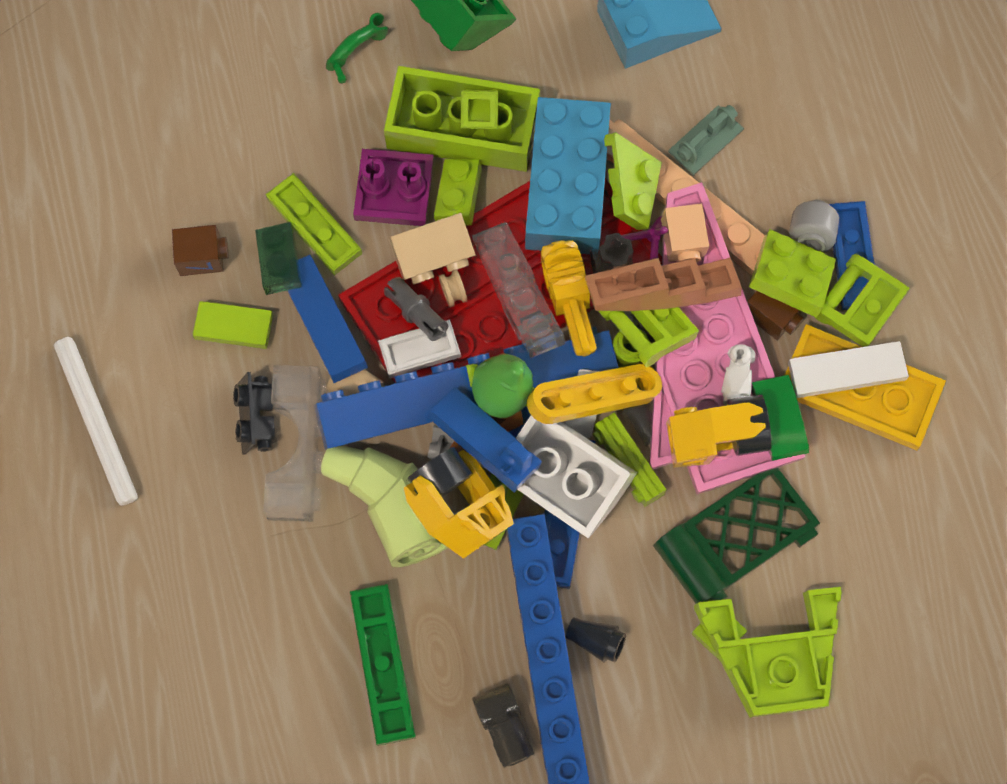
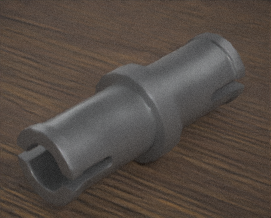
(415, 308)

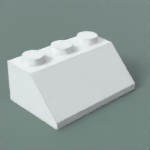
(575, 476)

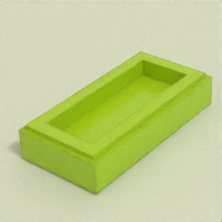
(233, 325)

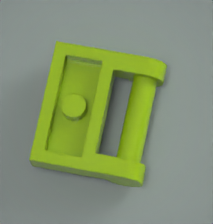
(870, 308)
(667, 326)

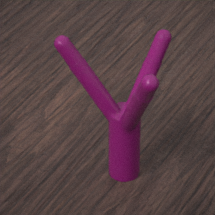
(653, 235)

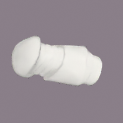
(738, 374)

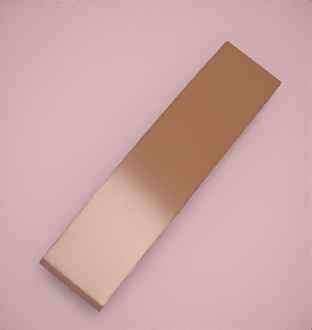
(662, 287)

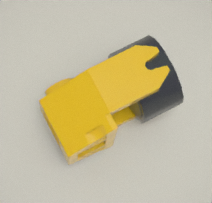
(702, 433)
(472, 526)

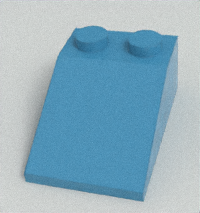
(655, 27)

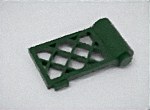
(698, 565)

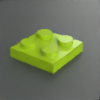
(792, 273)

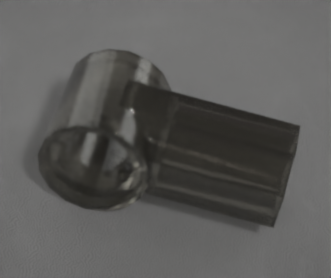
(612, 254)
(500, 716)

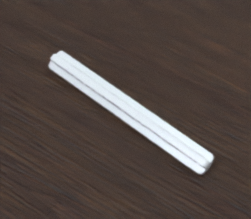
(95, 421)

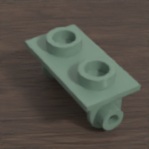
(707, 138)

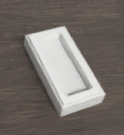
(415, 351)

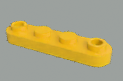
(593, 393)

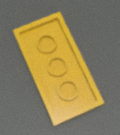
(891, 410)

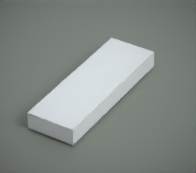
(848, 369)

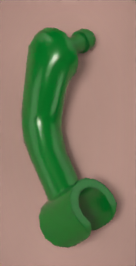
(352, 41)

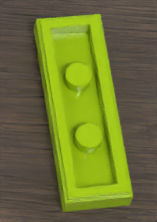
(314, 224)

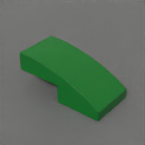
(785, 418)

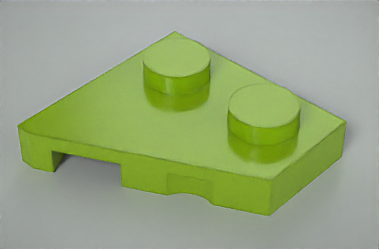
(632, 181)

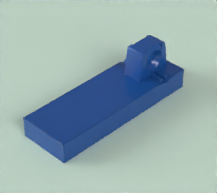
(484, 439)

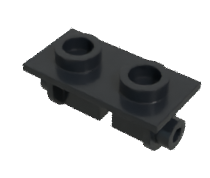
(251, 399)

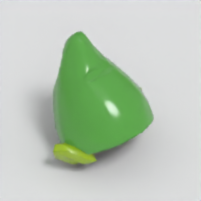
(501, 384)

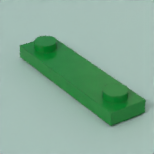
(382, 665)

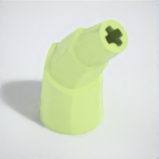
(380, 484)

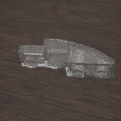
(517, 290)

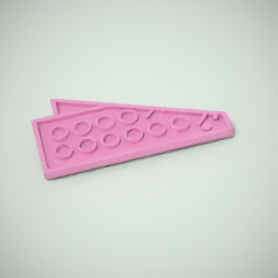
(697, 370)

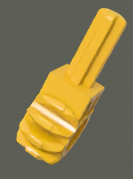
(569, 292)

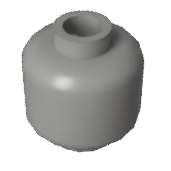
(815, 225)

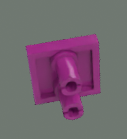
(393, 187)

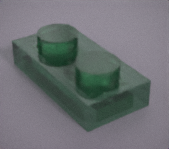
(278, 258)

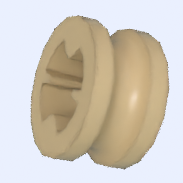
(453, 288)

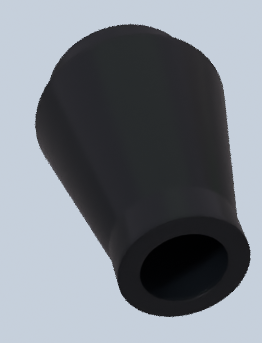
(598, 639)

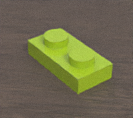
(458, 189)

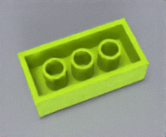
(427, 119)

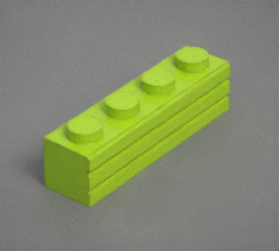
(619, 444)

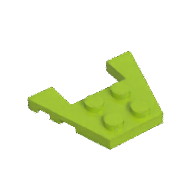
(777, 670)

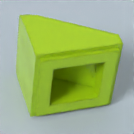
(479, 109)

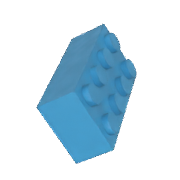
(567, 173)

